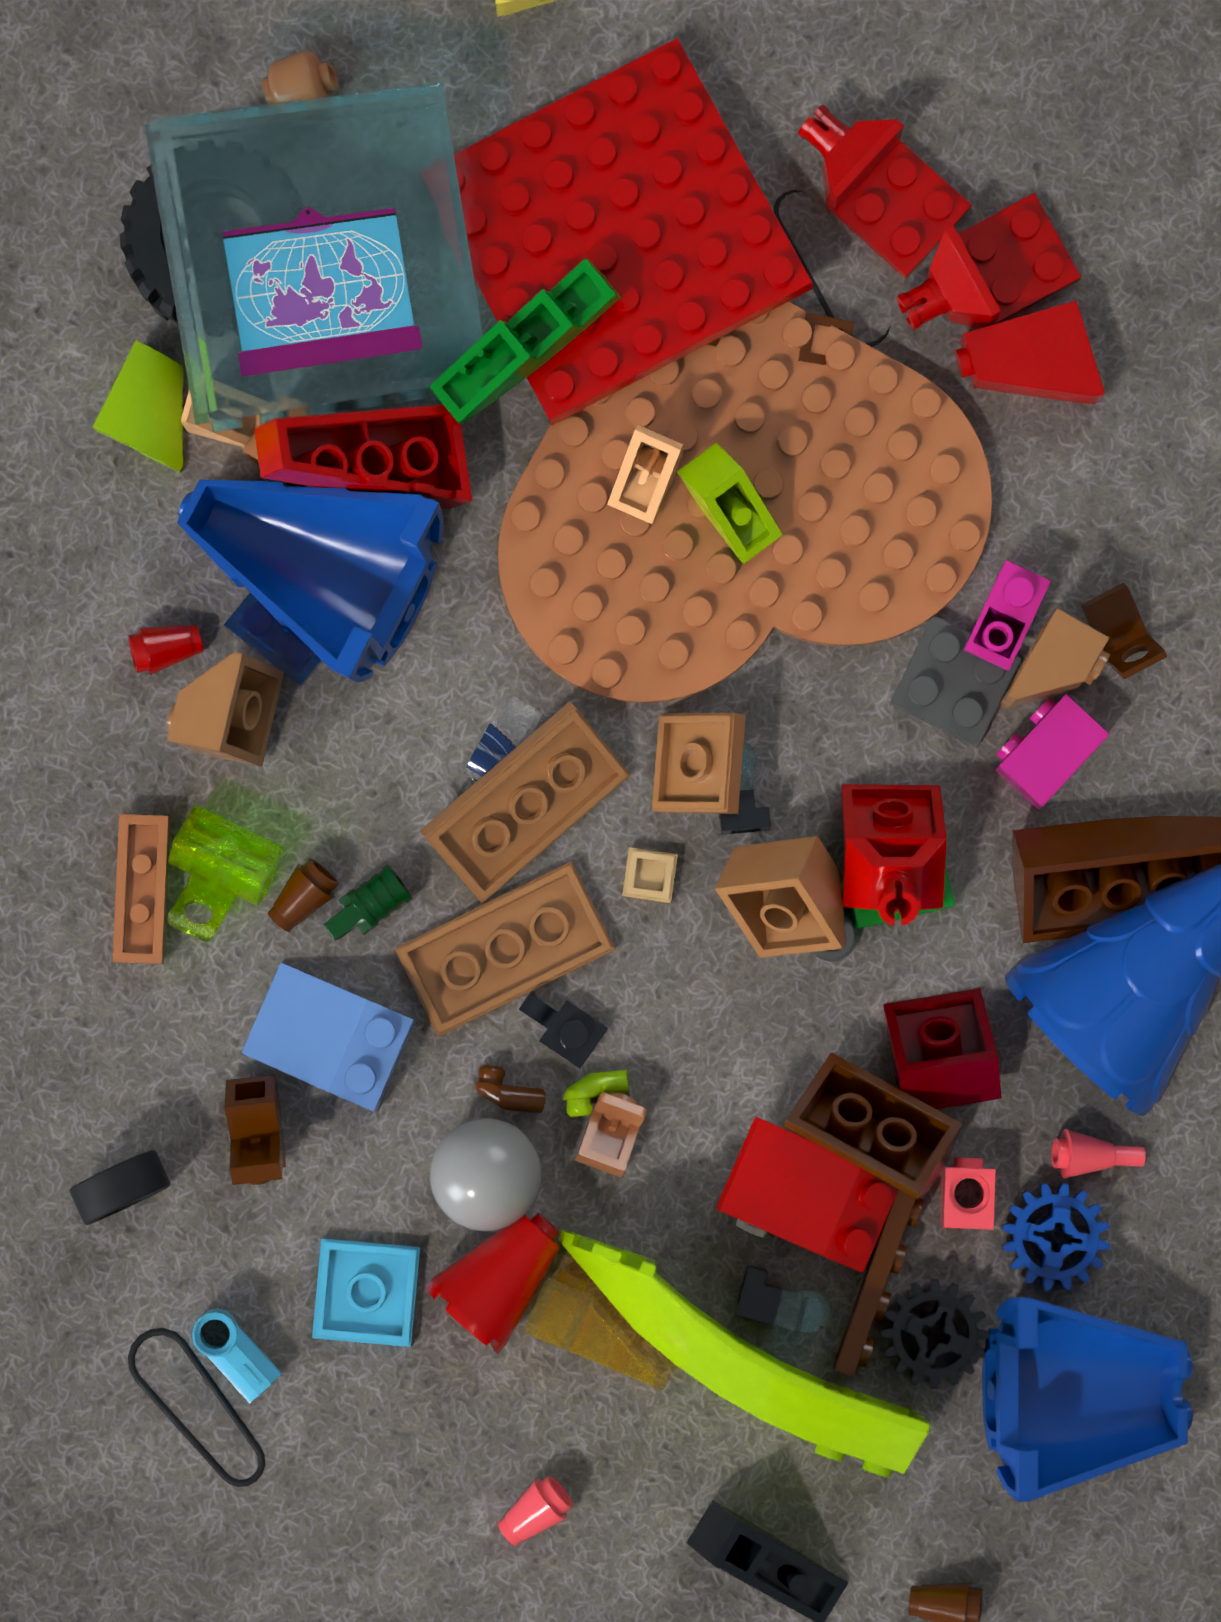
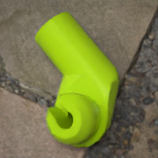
(590, 1086)

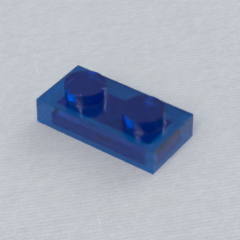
(272, 640)

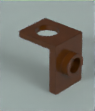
(1118, 618)

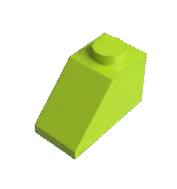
(730, 502)

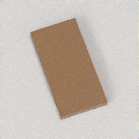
(525, 802)
(504, 949)

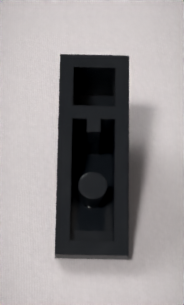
(765, 1563)

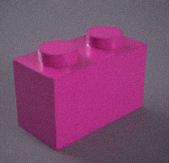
(1050, 751)

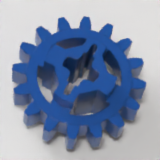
(1058, 1213)

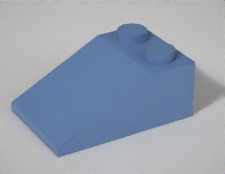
(328, 1037)

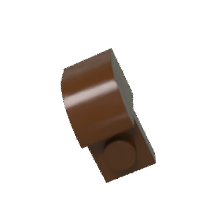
(255, 1130)

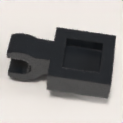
(568, 1032)

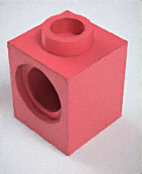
(974, 1217)

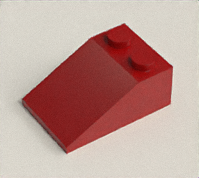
(807, 1195)

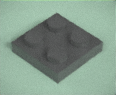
(951, 685)

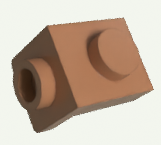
(611, 1133)

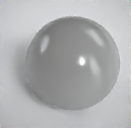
(485, 1174)

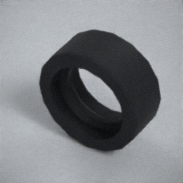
(119, 1187)

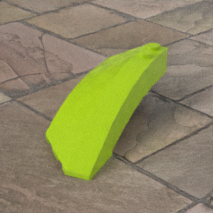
(745, 1375)

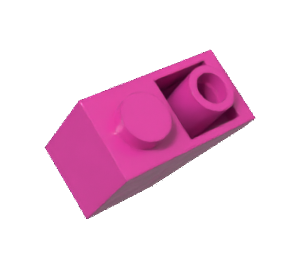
(1006, 615)

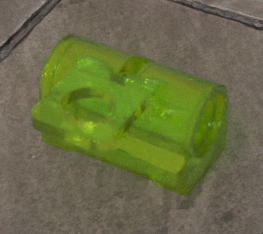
(222, 865)

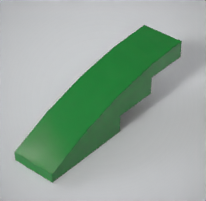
(525, 342)

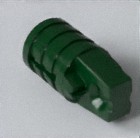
(369, 903)

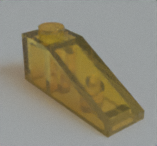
(582, 1325)

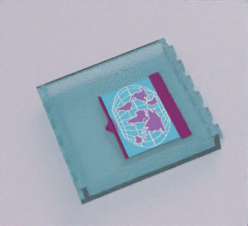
(314, 252)

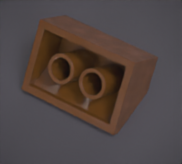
(875, 1126)

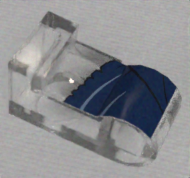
(507, 729)

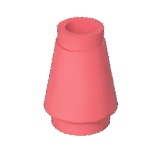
(536, 1510)

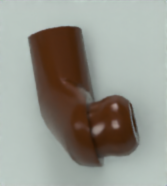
(508, 1097)

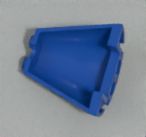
(1077, 1396)

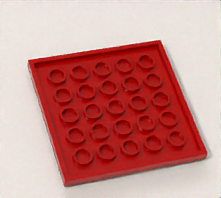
(650, 194)

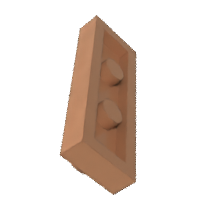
(141, 889)

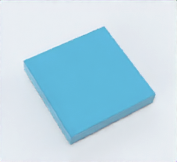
(366, 1292)

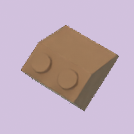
(1058, 661)
(228, 710)
(785, 896)

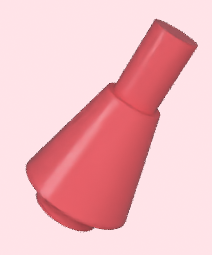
(1084, 1154)

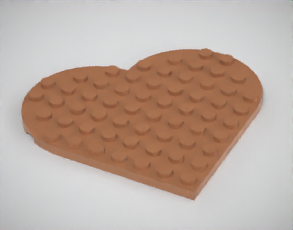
(852, 459)

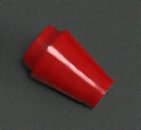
(163, 646)

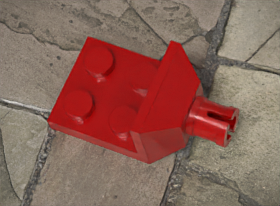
(883, 188)
(992, 269)
(893, 849)

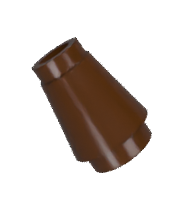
(303, 894)
(946, 1602)

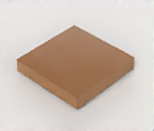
(698, 763)

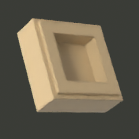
(649, 875)

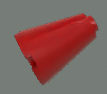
(498, 1279)

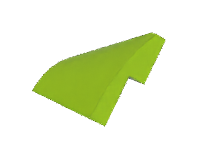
(147, 406)

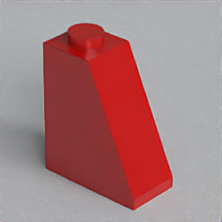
(1034, 357)

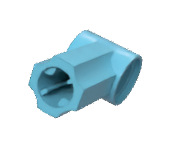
(237, 1358)

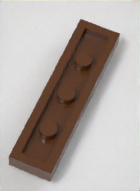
(871, 1299)

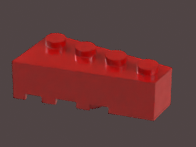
(370, 452)

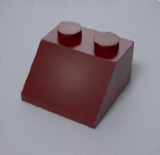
(944, 1049)

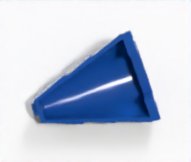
(323, 561)
(1130, 988)

